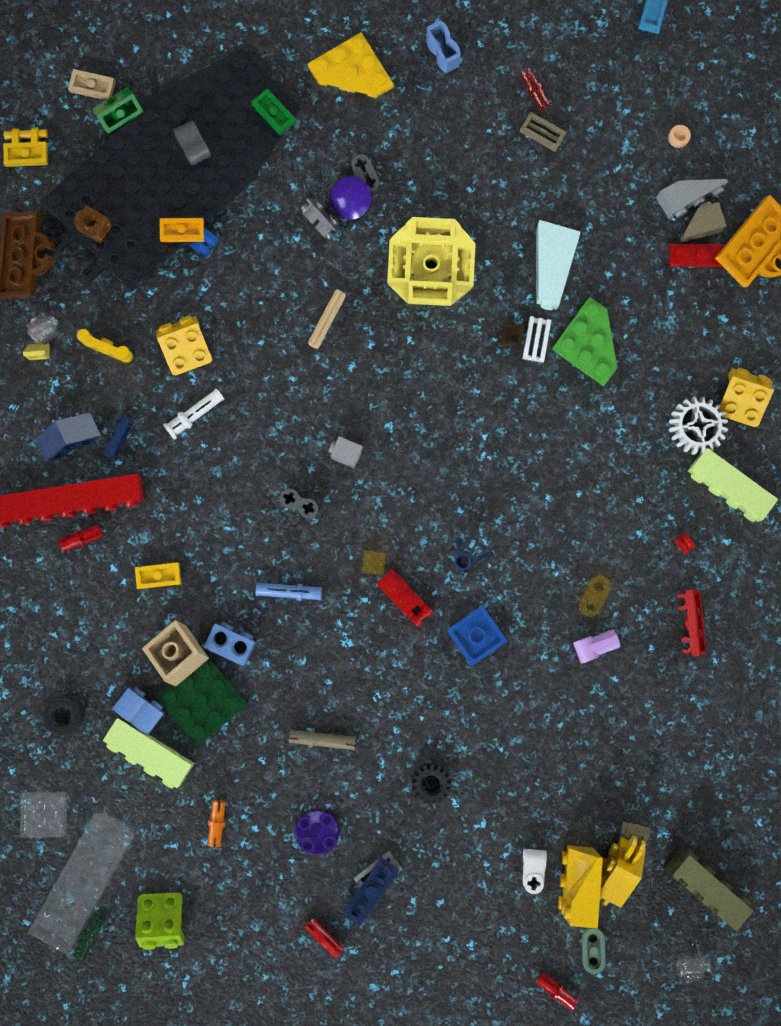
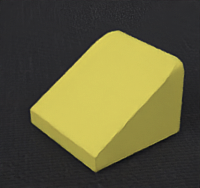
(37, 351)

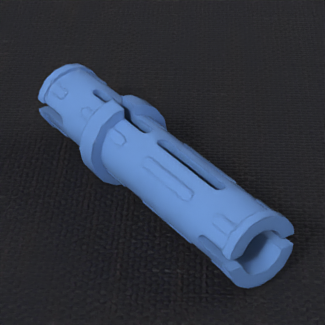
(289, 591)

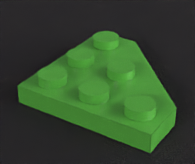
(589, 342)

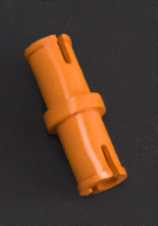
(216, 823)

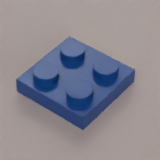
(476, 635)

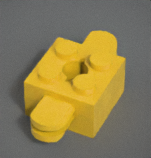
(622, 870)

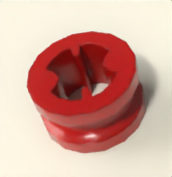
(684, 543)

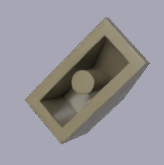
(705, 222)

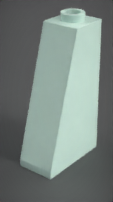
(553, 261)

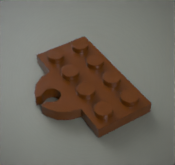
(22, 254)

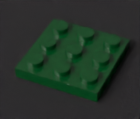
(202, 702)

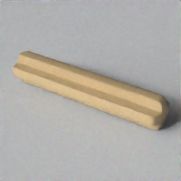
(326, 319)

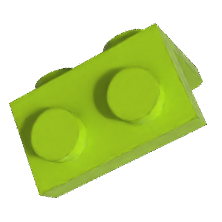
(159, 921)

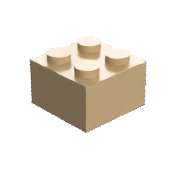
(175, 653)

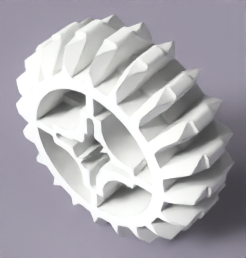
(697, 417)

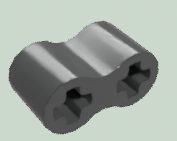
(192, 143)
(299, 504)

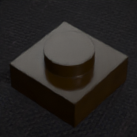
(512, 335)

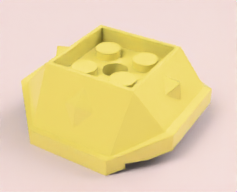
(434, 241)

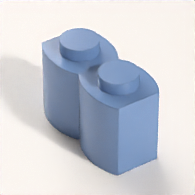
(443, 46)
(139, 710)

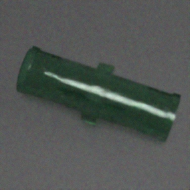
(88, 937)

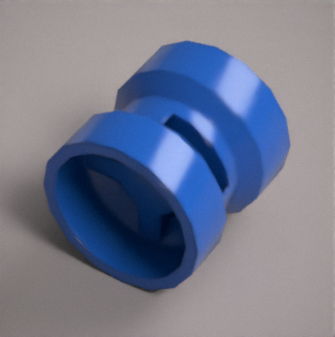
(209, 240)

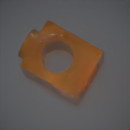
(97, 231)

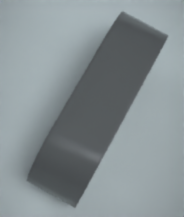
(370, 172)

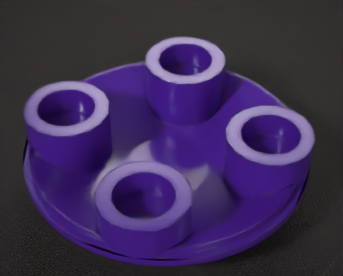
(351, 198)
(317, 832)

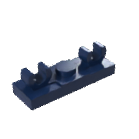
(371, 891)

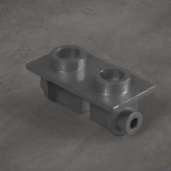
(314, 212)

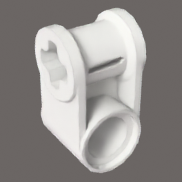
(534, 866)

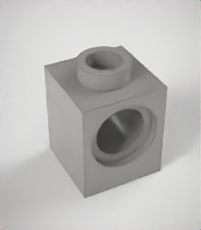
(345, 452)

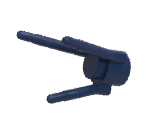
(465, 559)

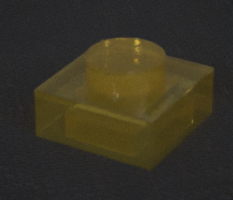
(373, 562)

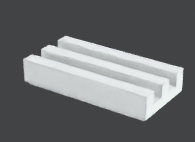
(539, 321)

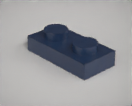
(122, 429)

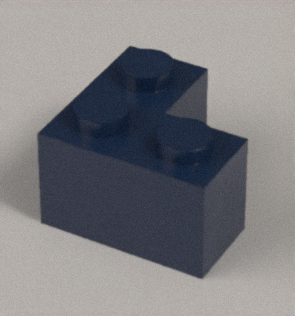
(67, 435)

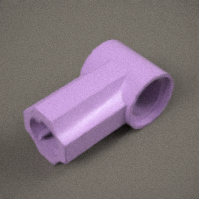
(591, 647)

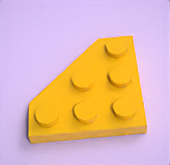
(352, 68)

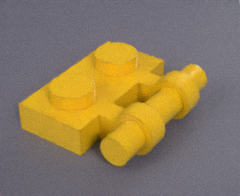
(26, 153)

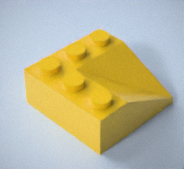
(580, 886)

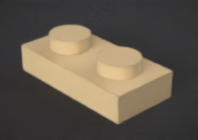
(91, 84)

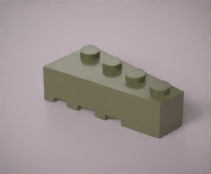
(708, 889)

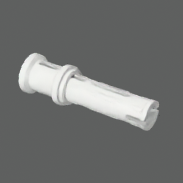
(215, 398)

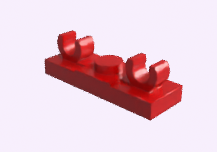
(694, 623)

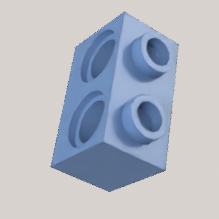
(228, 648)

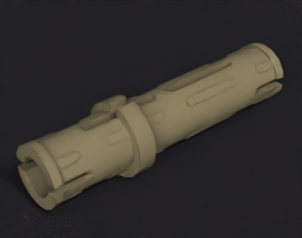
(322, 739)

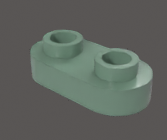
(593, 949)

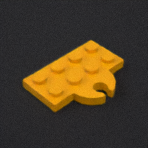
(755, 245)

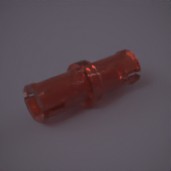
(535, 89)

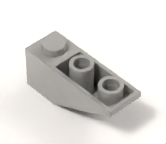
(684, 194)

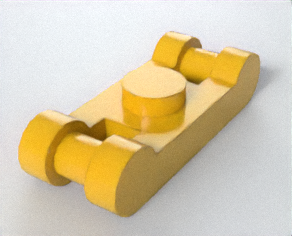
(105, 346)

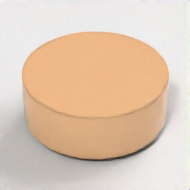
(679, 136)

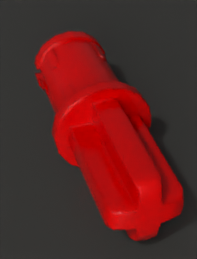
(80, 538)
(324, 938)
(557, 991)

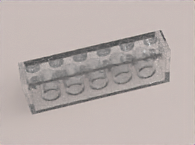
(83, 881)

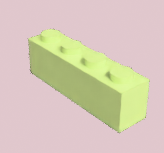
(732, 485)
(149, 752)

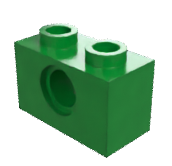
(117, 110)

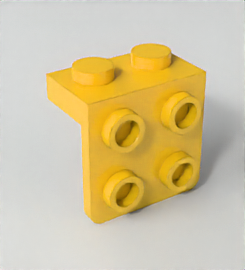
(183, 345)
(746, 397)

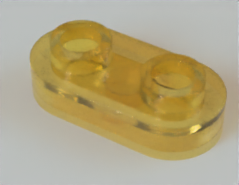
(594, 596)

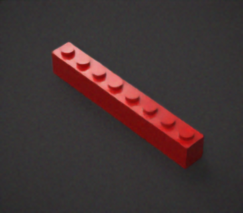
(70, 499)

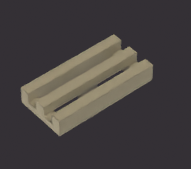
(553, 146)

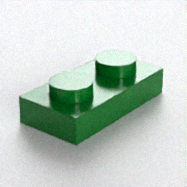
(273, 112)

